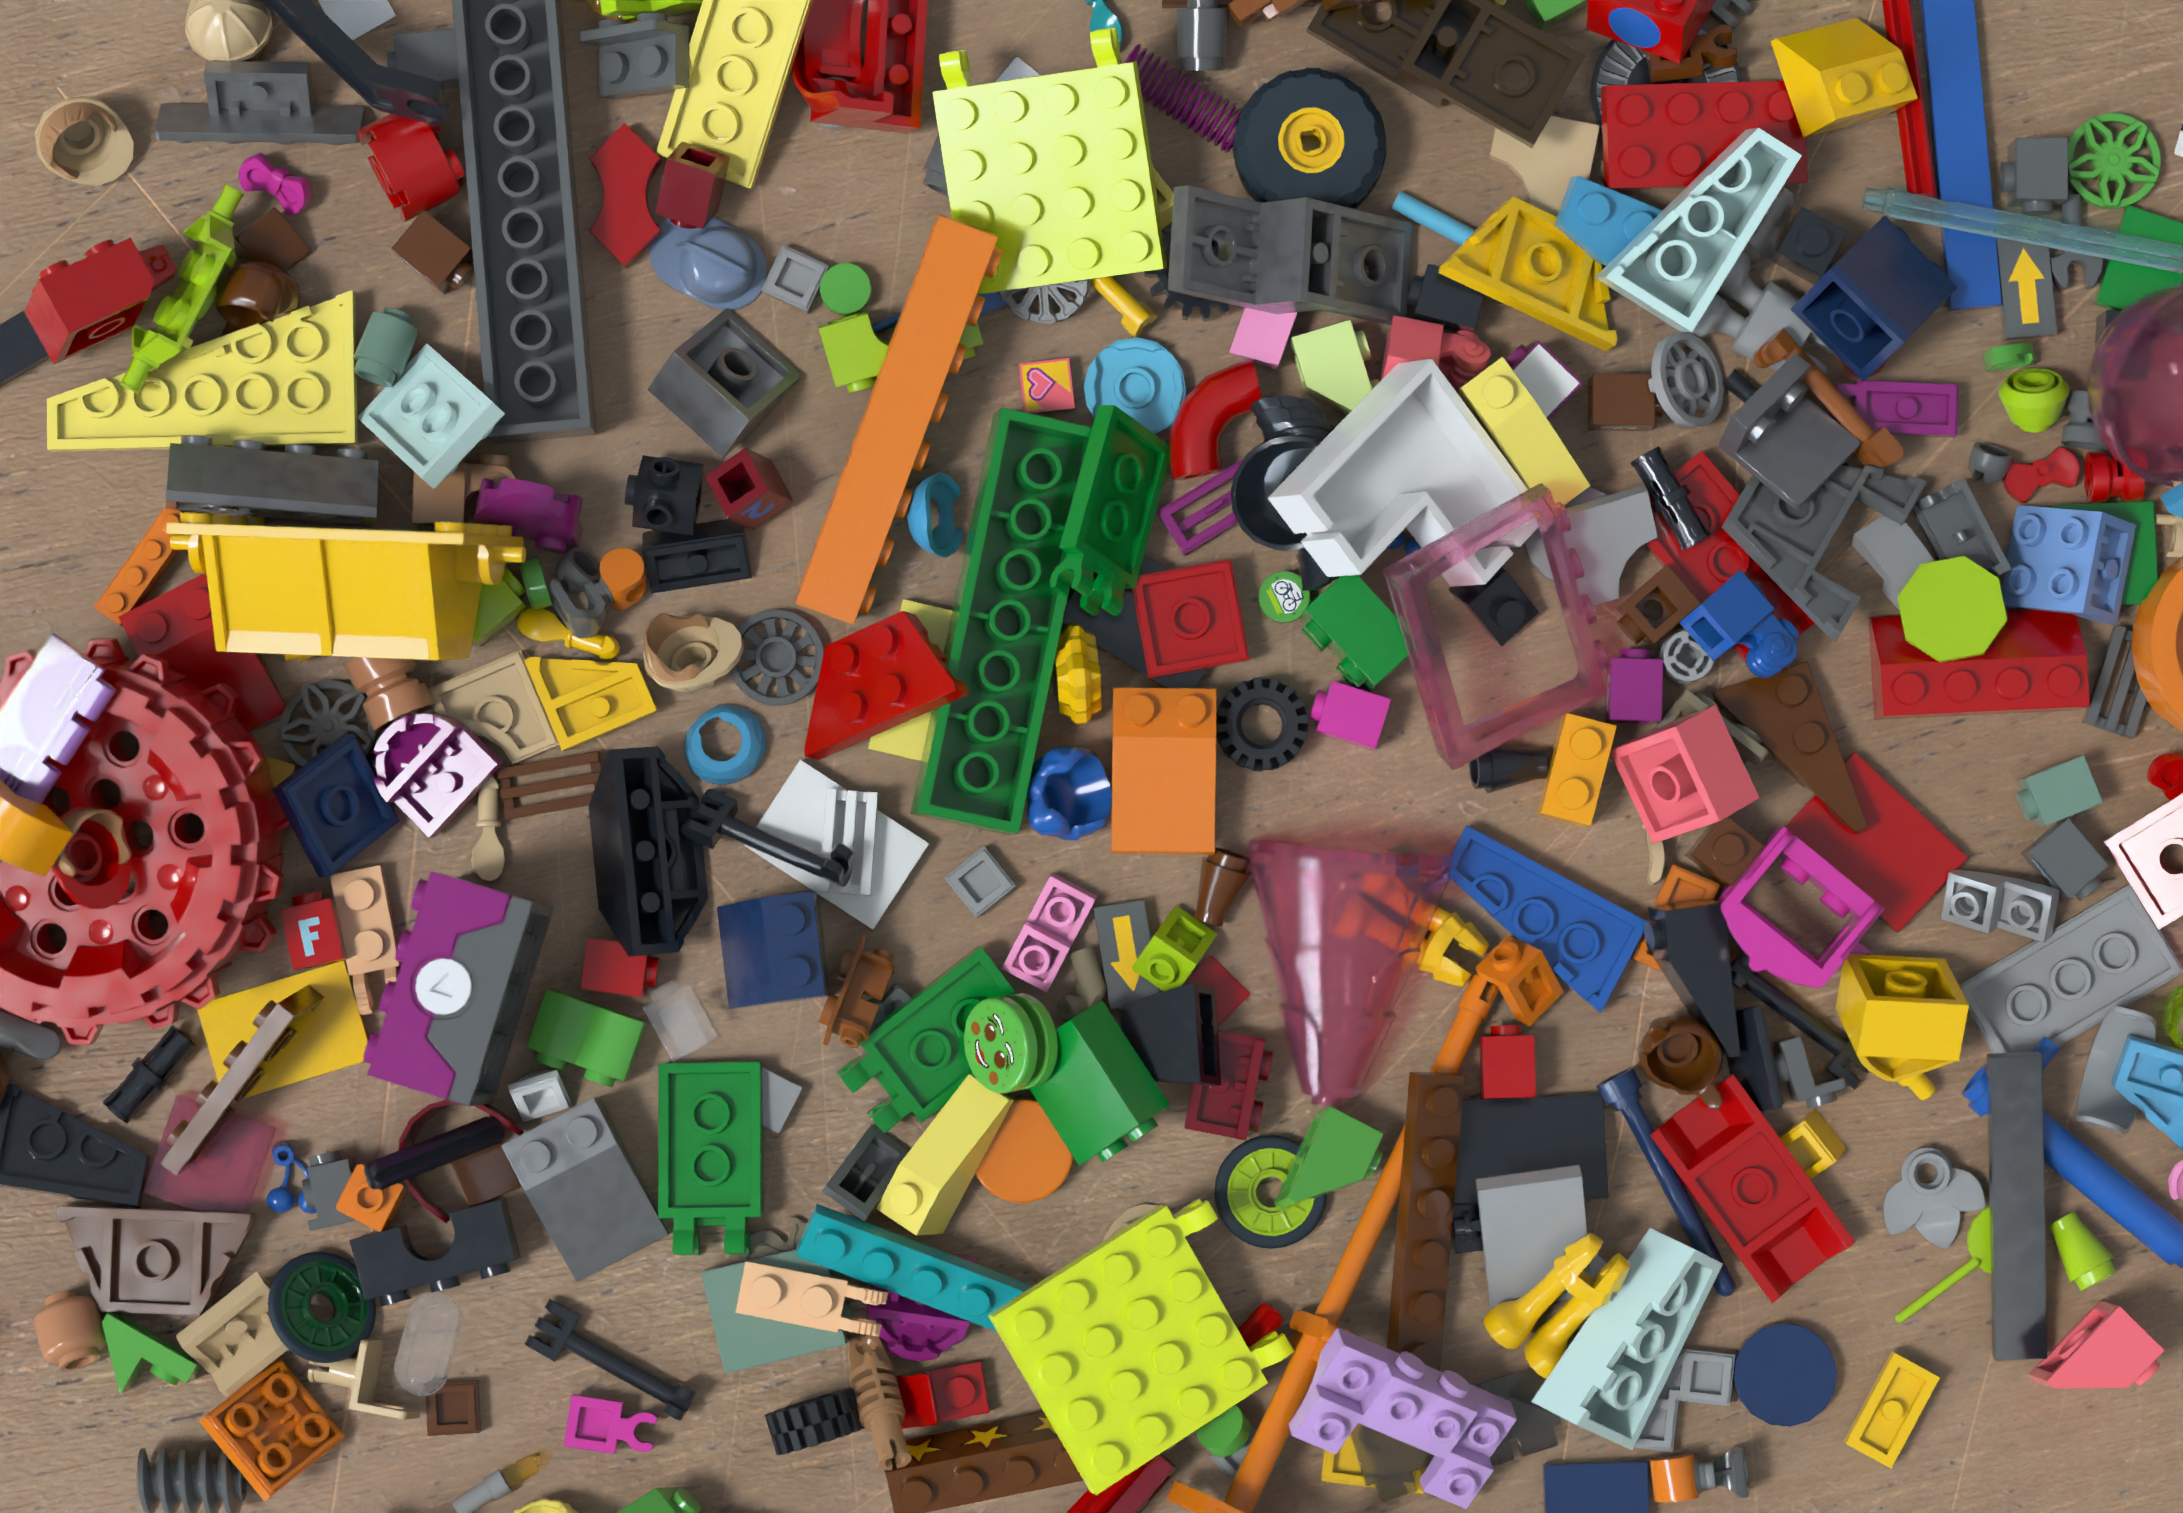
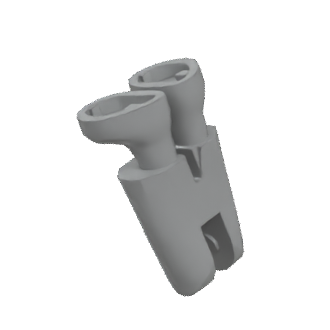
(1767, 312)

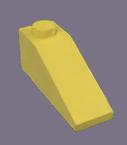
(1522, 432)
(944, 1160)

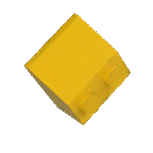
(1842, 75)

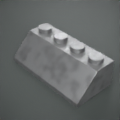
(272, 483)

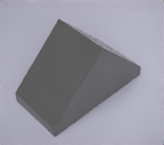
(866, 1173)

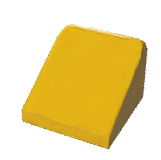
(1813, 1144)

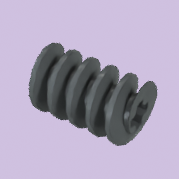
(189, 1483)

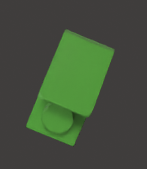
(134, 1345)

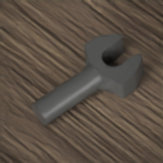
(2091, 265)

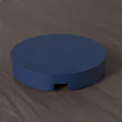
(1784, 1374)

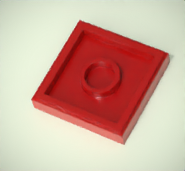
(1190, 619)

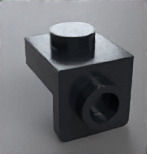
(1497, 605)

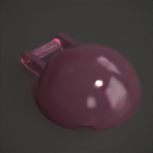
(2139, 386)

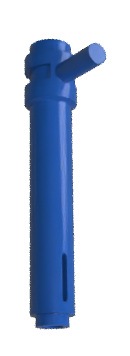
(2094, 1175)

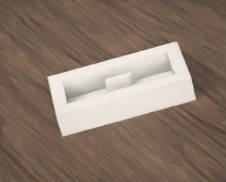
(851, 798)

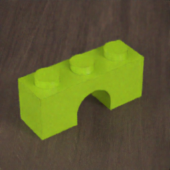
(858, 353)

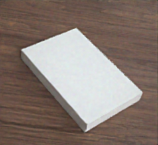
(799, 818)

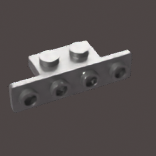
(259, 105)

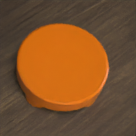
(1025, 1156)

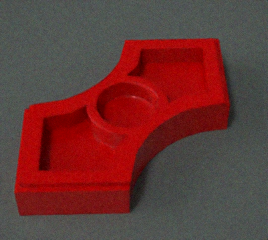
(625, 218)

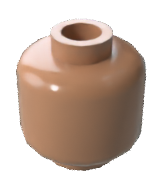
(69, 1330)

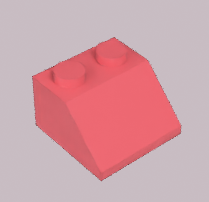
(1684, 774)
(2101, 1352)

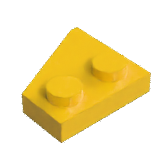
(589, 697)

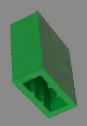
(1098, 1088)

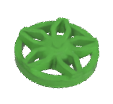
(2113, 160)

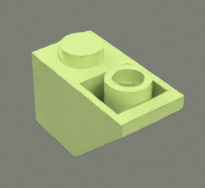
(1333, 365)

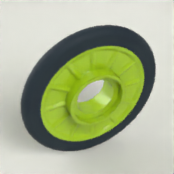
(1237, 1197)

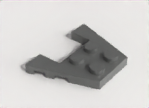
(1792, 540)

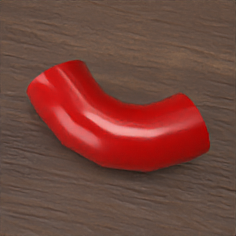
(1205, 415)

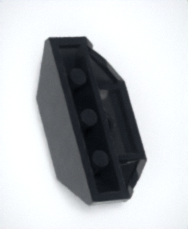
(645, 868)

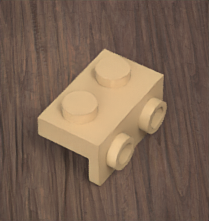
(235, 1336)

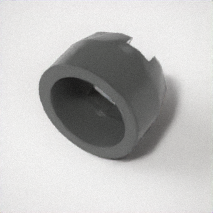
(1989, 461)
(577, 569)

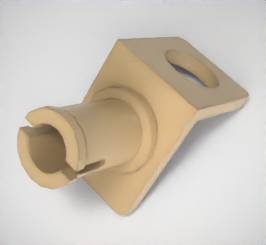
(361, 1377)

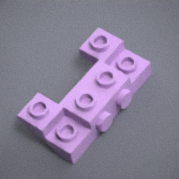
(1410, 1403)

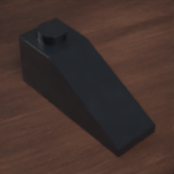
(1694, 956)

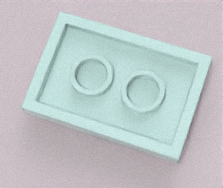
(431, 416)

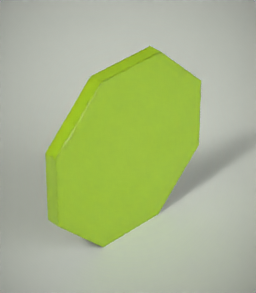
(1952, 609)

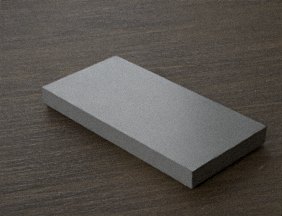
(2072, 979)

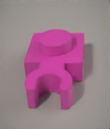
(599, 1423)

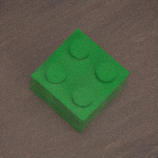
(1356, 630)

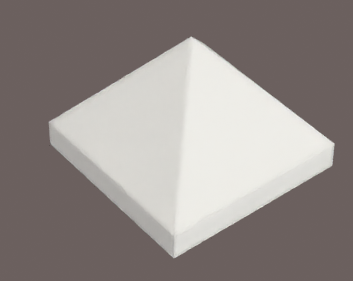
(539, 1094)

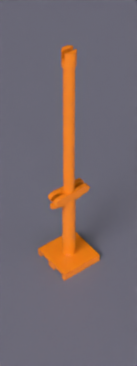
(1315, 1330)

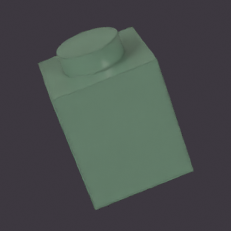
(2058, 792)

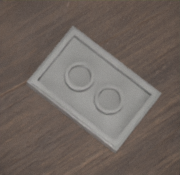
(1528, 1225)

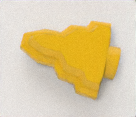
(1078, 674)

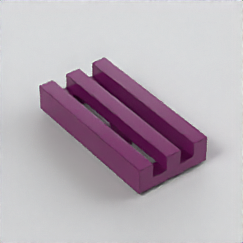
(1177, 529)

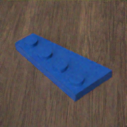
(1576, 929)

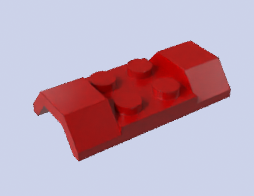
(1751, 1188)

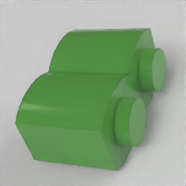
(586, 1036)

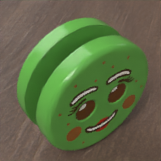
(1010, 1043)

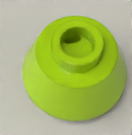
(2034, 398)

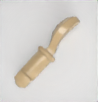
(488, 852)

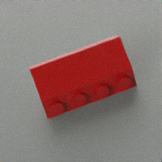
(2028, 668)

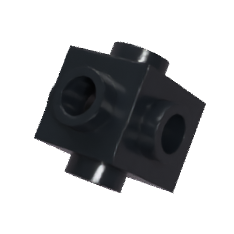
(665, 495)

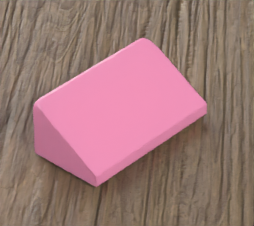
(1262, 337)

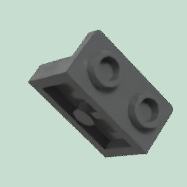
(640, 55)

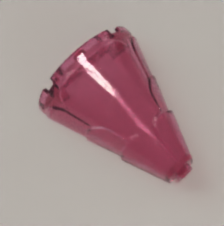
(1341, 950)

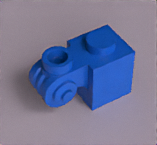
(1743, 616)

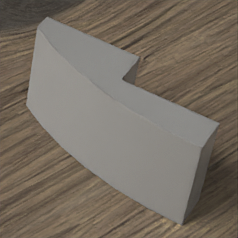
(1892, 552)
(2001, 902)

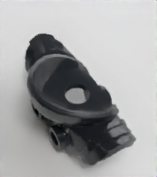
(1290, 433)

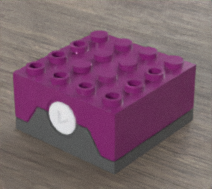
(457, 990)

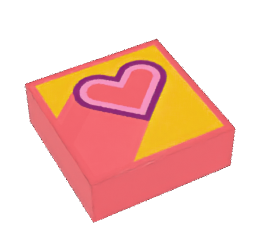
(1047, 386)

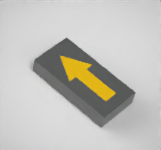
(2025, 290)
(1122, 938)

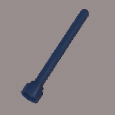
(1624, 1095)

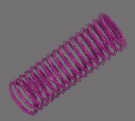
(1227, 147)

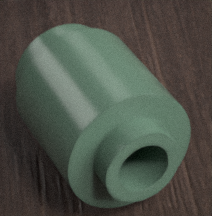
(385, 347)

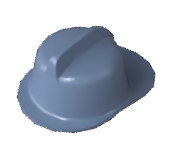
(710, 263)

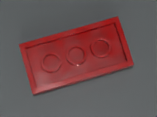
(1677, 130)
(1719, 556)

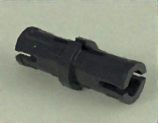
(1670, 498)
(150, 1074)

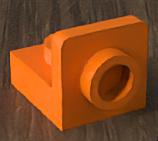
(1522, 978)
(370, 1206)

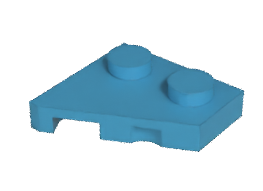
(2153, 1081)

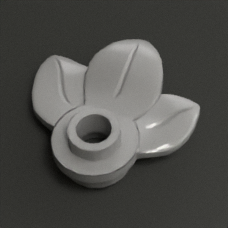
(1931, 1205)

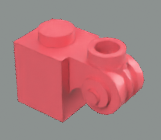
(1455, 354)

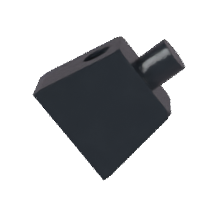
(1176, 1034)

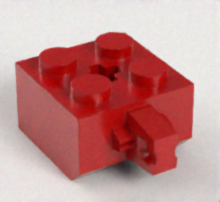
(96, 296)

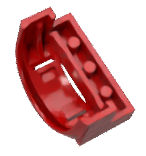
(887, 87)

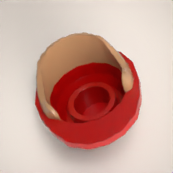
(96, 859)

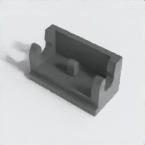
(1959, 528)

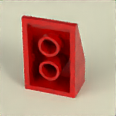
(182, 632)

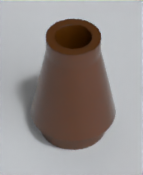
(1220, 884)

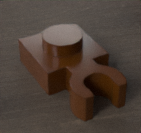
(1702, 51)

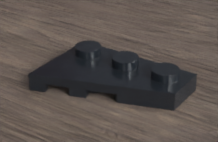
(64, 1156)

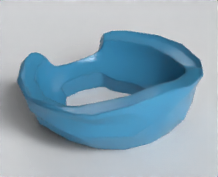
(945, 537)
(739, 766)

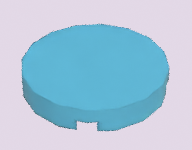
(1137, 379)

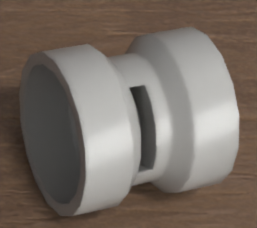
(1679, 660)

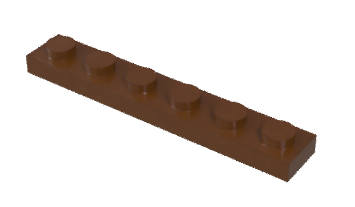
(1425, 1215)

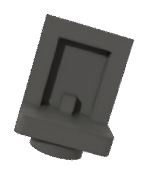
(1795, 1071)

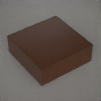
(454, 1409)

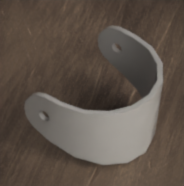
(2097, 1099)

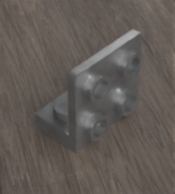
(1787, 436)

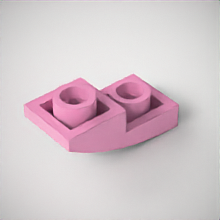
(1049, 932)

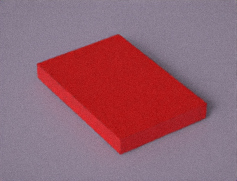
(1897, 858)

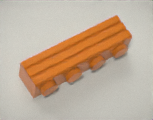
(141, 569)

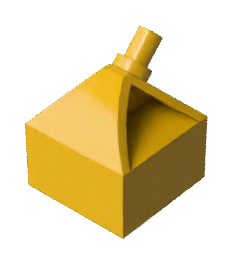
(1902, 1016)

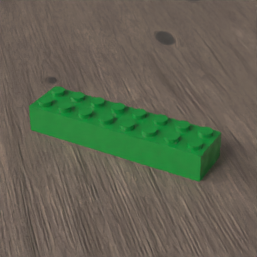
(1003, 626)

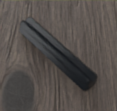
(433, 1153)

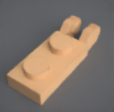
(366, 929)
(804, 1298)

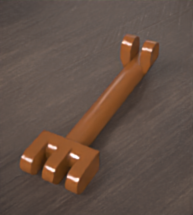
(1876, 446)

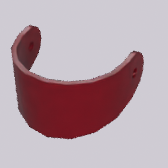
(412, 1130)

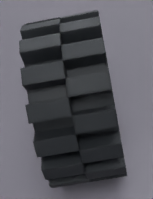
(1269, 693)
(814, 1421)

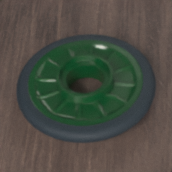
(292, 1313)

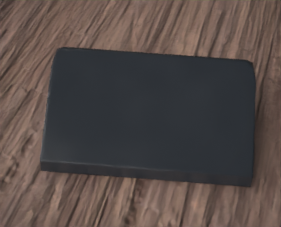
(710, 556)
(1756, 1064)

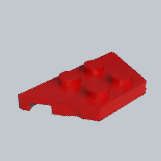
(877, 683)

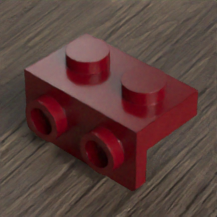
(1231, 1107)

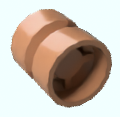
(389, 689)

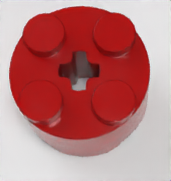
(411, 164)

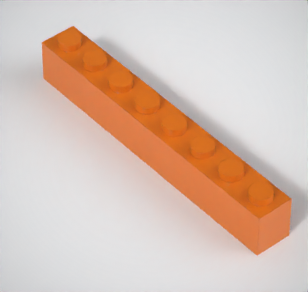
(896, 419)

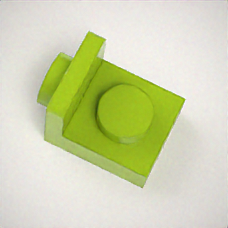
(1174, 950)

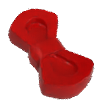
(2058, 468)
(2167, 774)

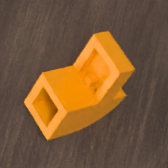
(29, 833)

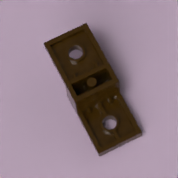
(1457, 55)

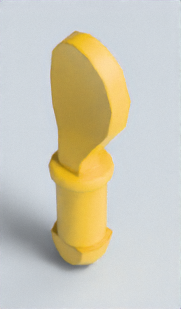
(545, 627)

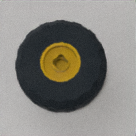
(1310, 139)

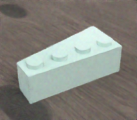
(1698, 237)
(1631, 1344)

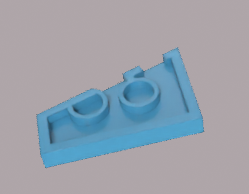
(1601, 218)

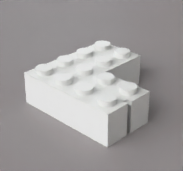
(1398, 463)

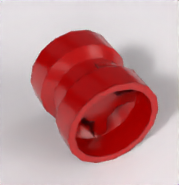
(2108, 478)

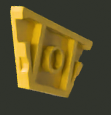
(1536, 270)

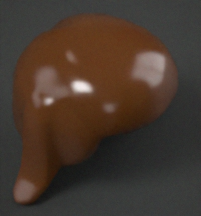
(254, 295)
(1683, 1057)

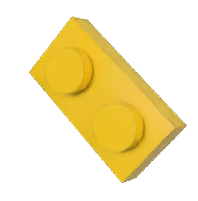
(1891, 1409)

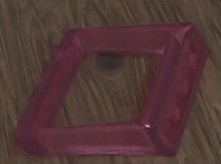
(1407, 587)

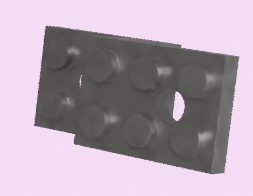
(1289, 255)

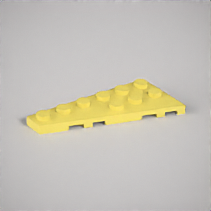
(256, 384)

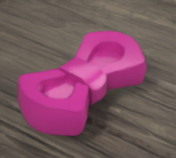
(292, 191)

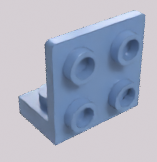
(2068, 562)

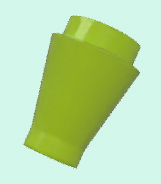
(2081, 1252)

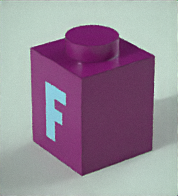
(1634, 688)

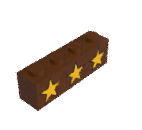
(980, 1465)

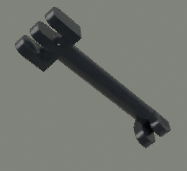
(717, 819)
(1801, 1018)
(677, 1398)

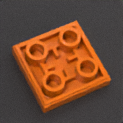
(272, 1429)

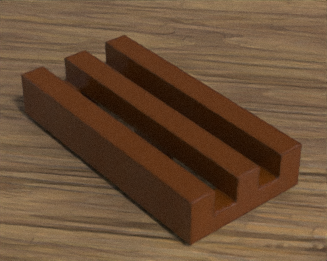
(508, 792)

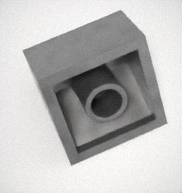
(724, 382)

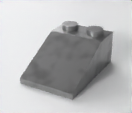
(585, 1188)

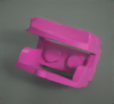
(1769, 946)

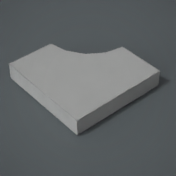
(1606, 536)

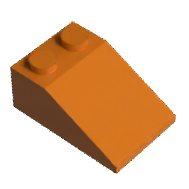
(1163, 771)

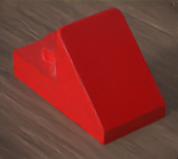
(943, 1394)

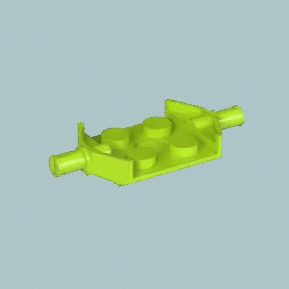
(193, 295)

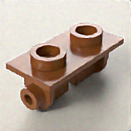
(849, 1013)

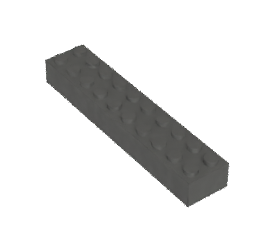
(524, 218)

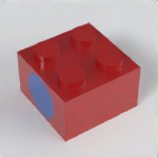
(1650, 25)

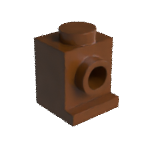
(1669, 594)

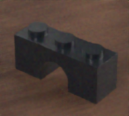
(481, 1242)

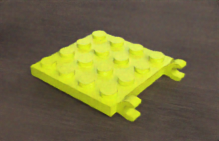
(1053, 169)
(1133, 1346)

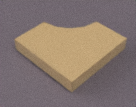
(1545, 170)
(499, 705)

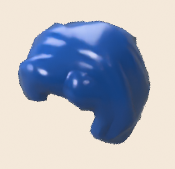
(1068, 793)

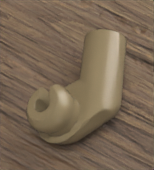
(1089, 988)

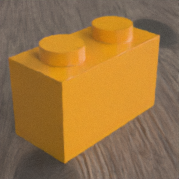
(1576, 770)

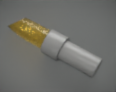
(497, 1484)

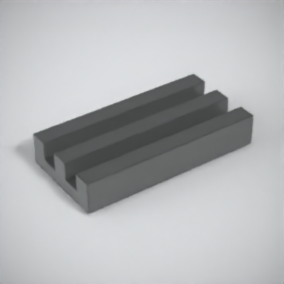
(2138, 702)

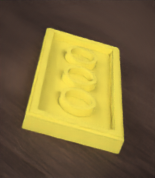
(736, 80)

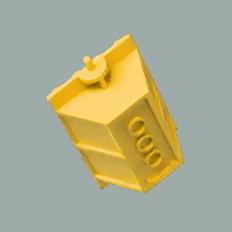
(344, 586)

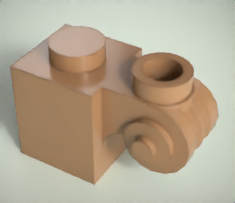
(453, 495)

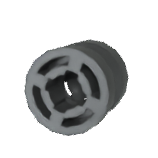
(2080, 429)

